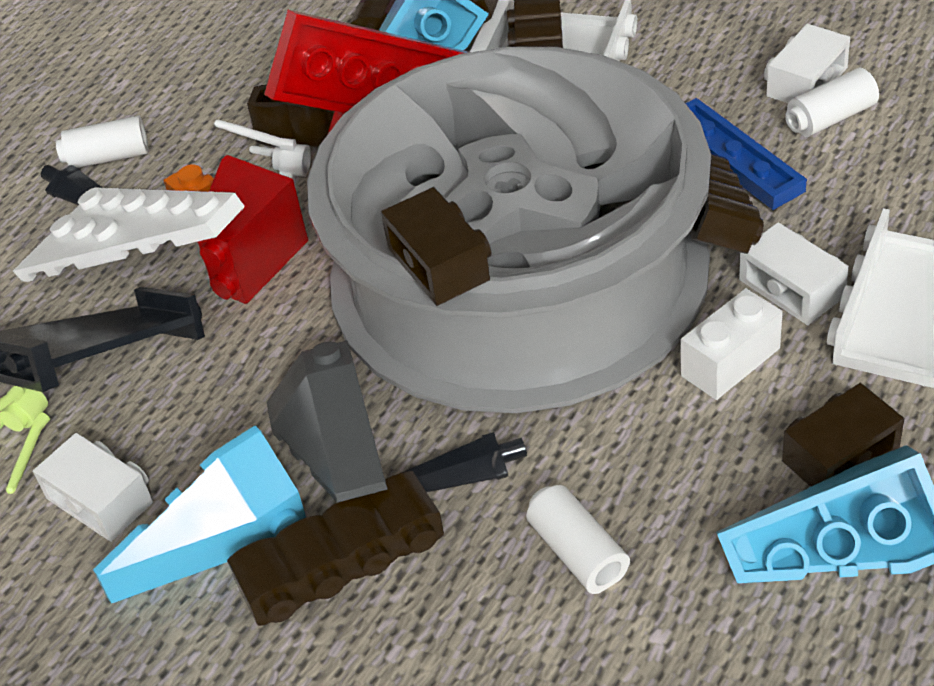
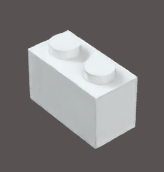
(806, 62)
(794, 273)
(731, 343)
(94, 486)

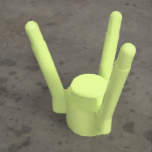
(21, 410)

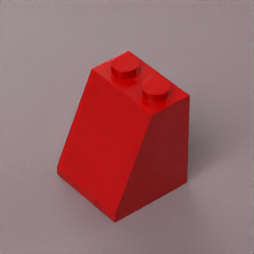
(259, 236)

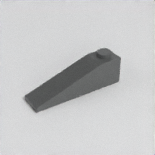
(326, 422)

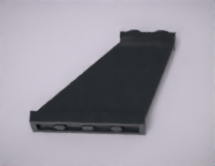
(34, 350)

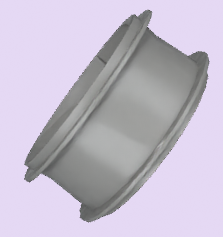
(529, 157)

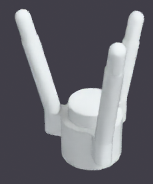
(287, 156)

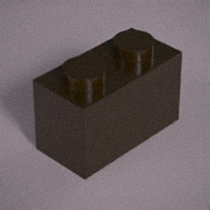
(437, 245)
(841, 435)

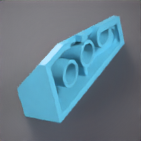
(435, 21)
(231, 504)
(848, 523)

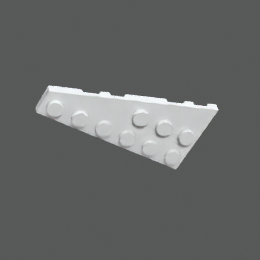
(126, 219)

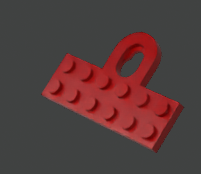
(340, 63)

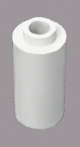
(832, 102)
(103, 142)
(577, 538)

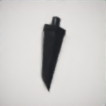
(68, 183)
(469, 463)

